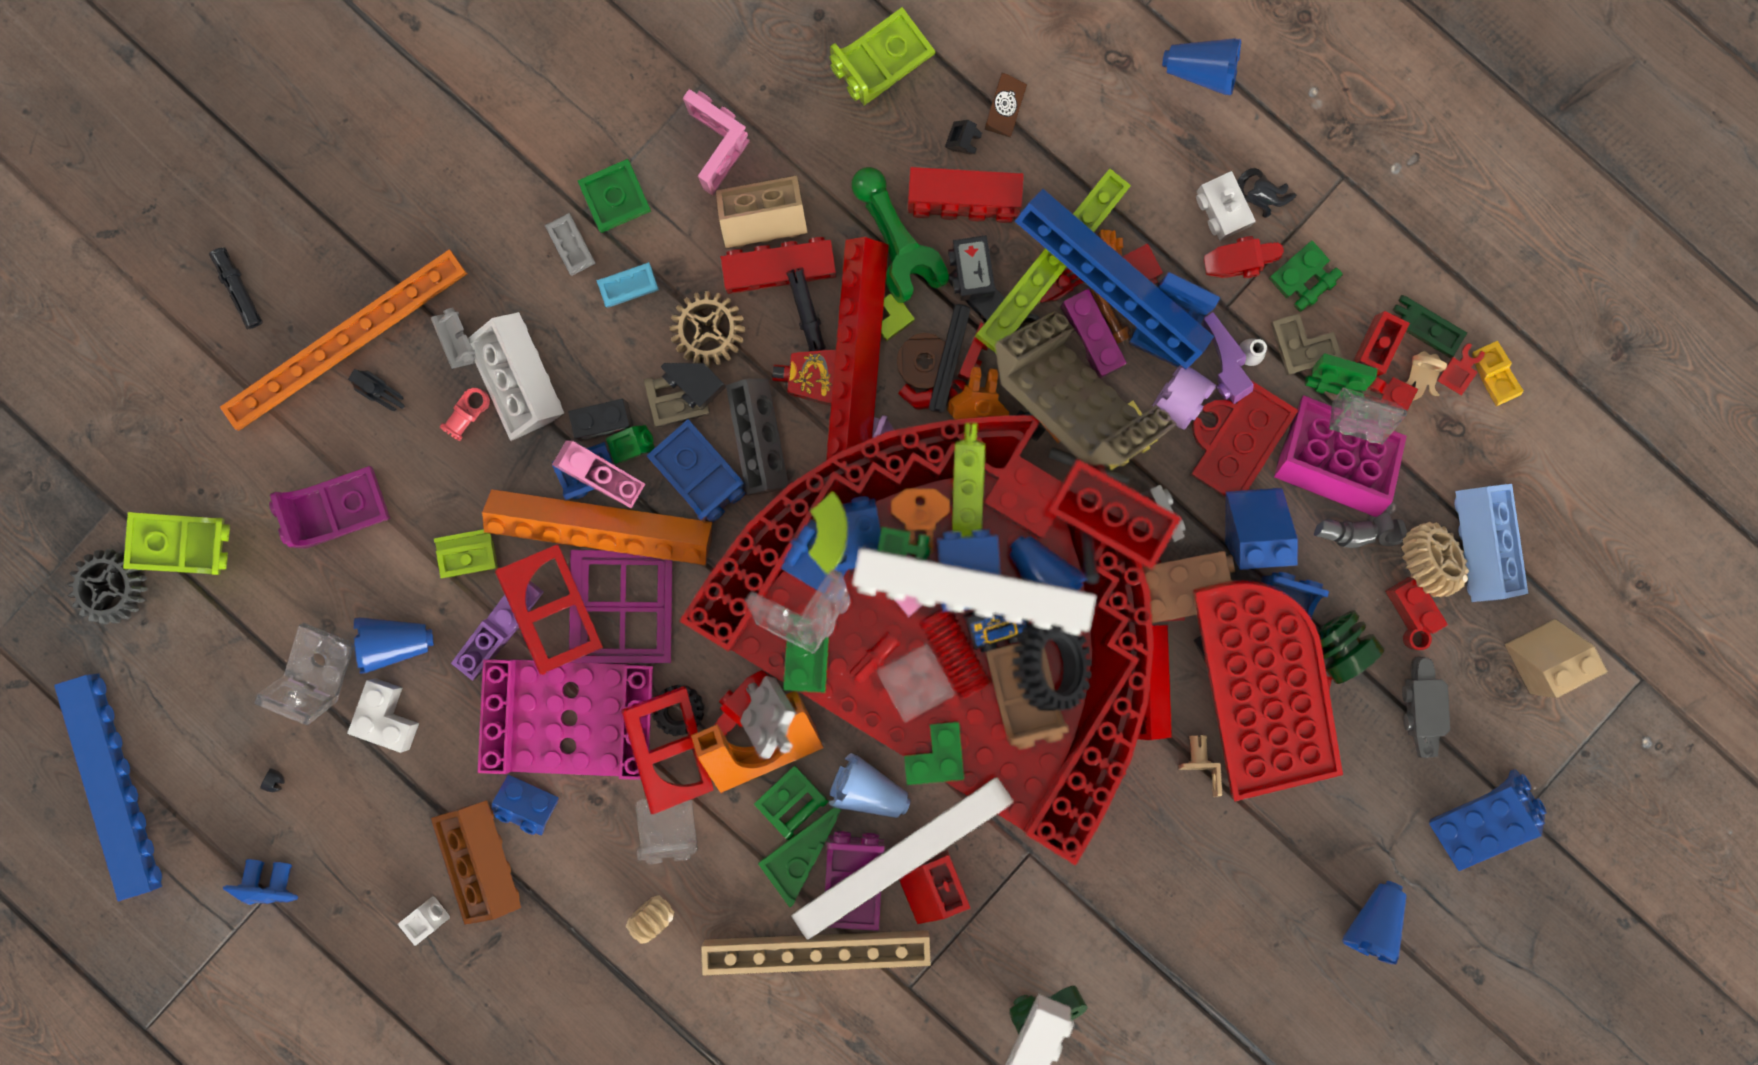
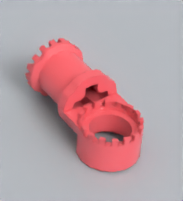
(464, 413)

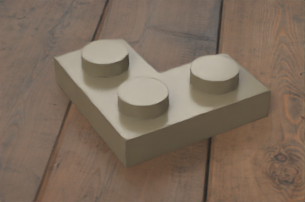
(1298, 351)

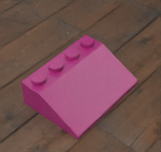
(1339, 464)

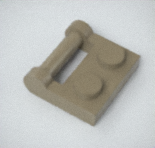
(671, 407)

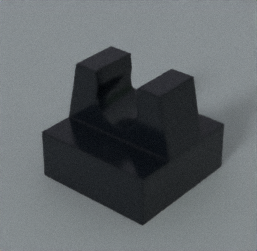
(961, 136)

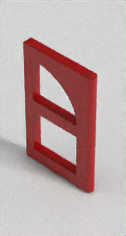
(514, 582)
(658, 792)

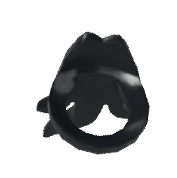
(1264, 192)

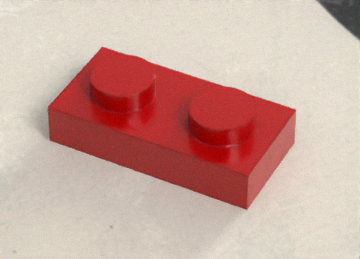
(972, 357)

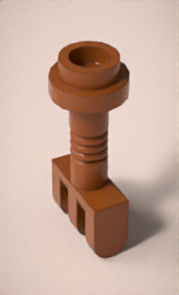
(1119, 333)

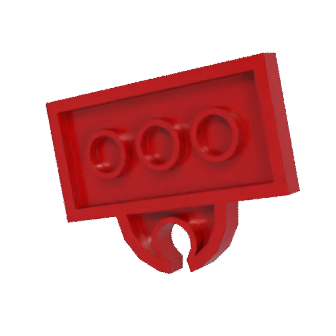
(1240, 439)

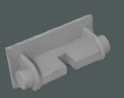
(453, 339)

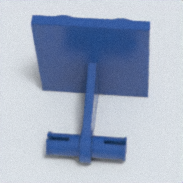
(800, 563)

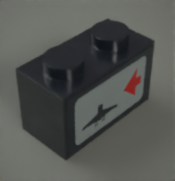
(972, 268)
(600, 419)

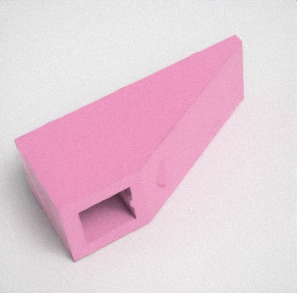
(598, 473)

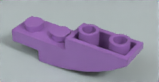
(492, 635)

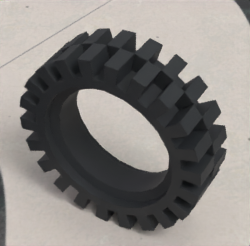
(1032, 674)

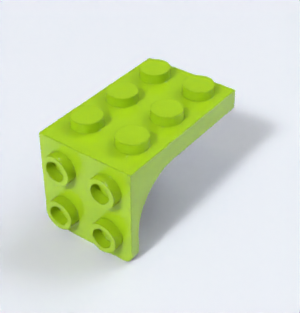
(880, 56)
(175, 543)

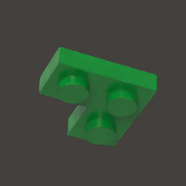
(943, 763)

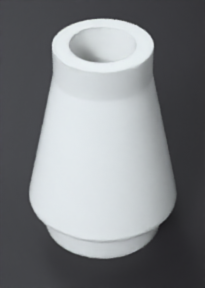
(1252, 357)

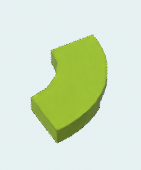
(832, 533)

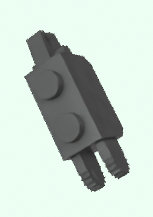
(1426, 707)

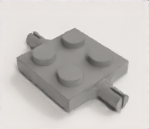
(768, 717)

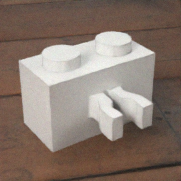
(1224, 206)

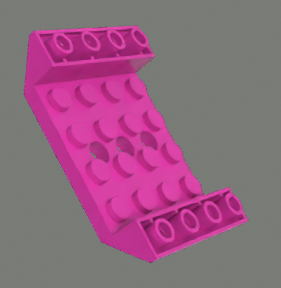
(526, 726)

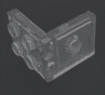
(814, 624)
(307, 687)

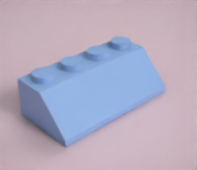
(1491, 542)

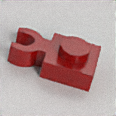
(1459, 373)

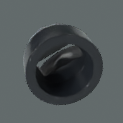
(270, 780)

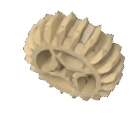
(714, 318)
(1435, 559)

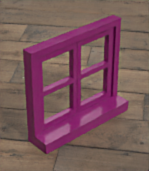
(577, 633)

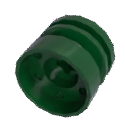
(1348, 650)

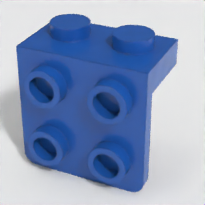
(862, 530)

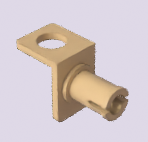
(1200, 761)

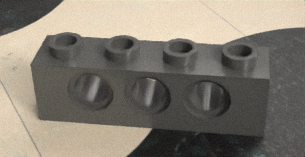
(757, 436)

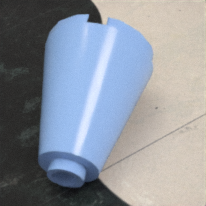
(867, 790)

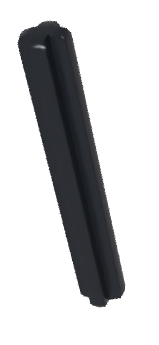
(949, 358)

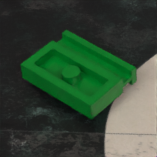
(804, 669)

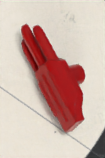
(1061, 287)

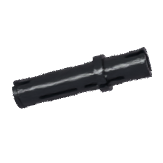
(231, 279)
(806, 311)

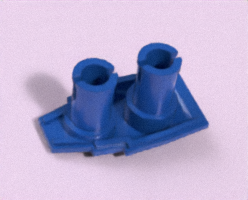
(249, 889)

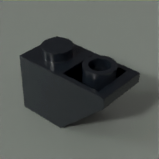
(695, 380)

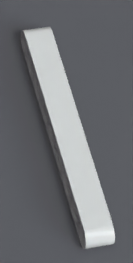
(902, 858)

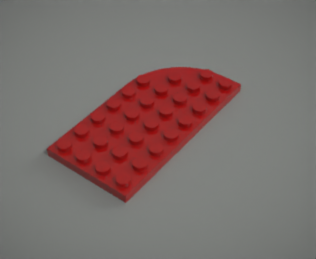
(1267, 688)

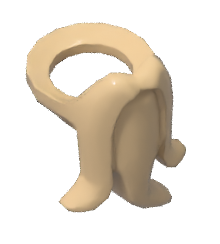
(1425, 372)

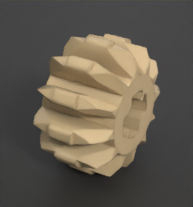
(650, 919)

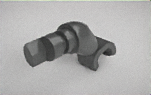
(1362, 533)

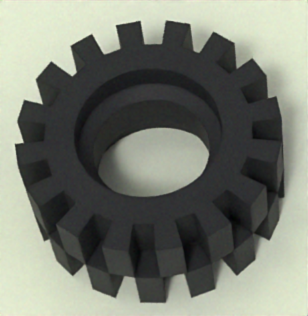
(674, 727)

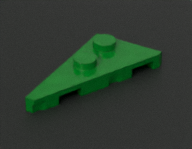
(793, 860)

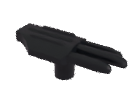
(374, 388)

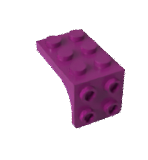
(329, 509)
(845, 857)

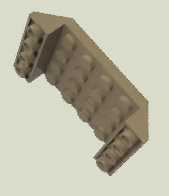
(1072, 397)

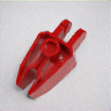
(1241, 258)
(736, 703)

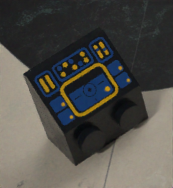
(988, 631)

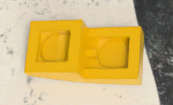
(1496, 374)

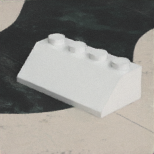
(514, 375)

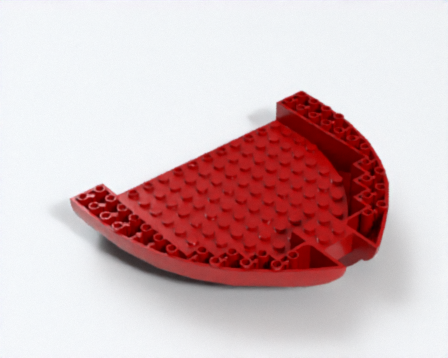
(1055, 785)

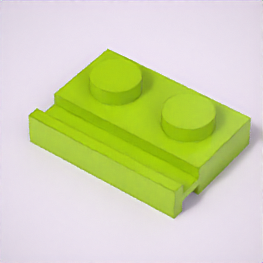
(465, 553)

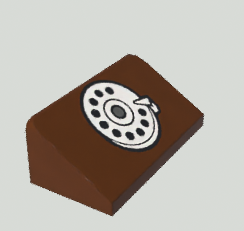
(1005, 105)

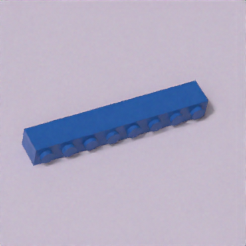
(1114, 279)
(108, 786)

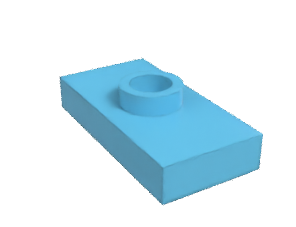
(627, 285)

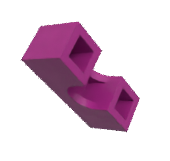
(1095, 334)

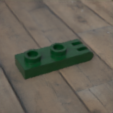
(1430, 327)

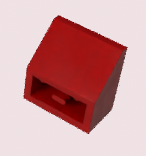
(934, 890)

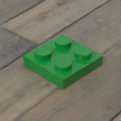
(614, 195)

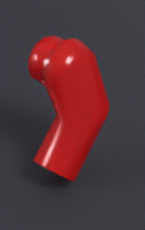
(916, 400)

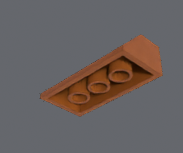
(476, 863)

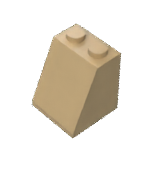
(1554, 660)

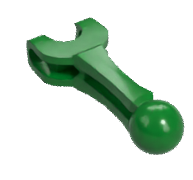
(905, 253)

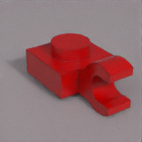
(1395, 391)

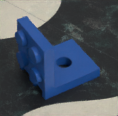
(1190, 298)

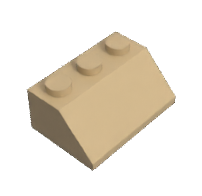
(761, 212)

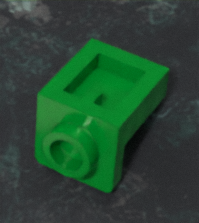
(630, 443)

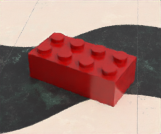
(965, 194)

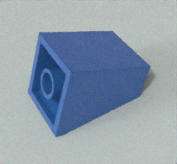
(1260, 529)
(969, 552)

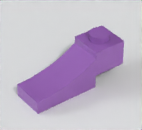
(1232, 380)

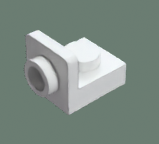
(424, 920)

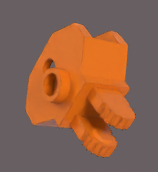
(977, 400)
(920, 517)

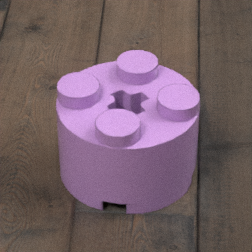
(1184, 395)

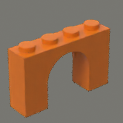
(735, 765)

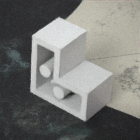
(375, 717)

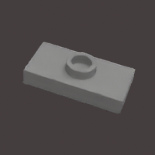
(570, 244)

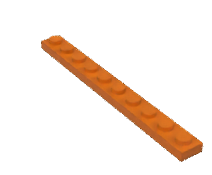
(343, 340)

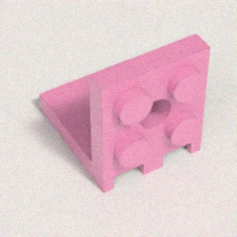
(731, 146)

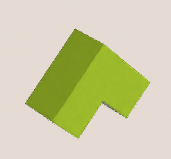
(898, 318)

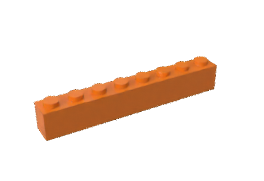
(597, 527)

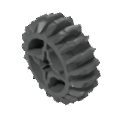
(96, 605)

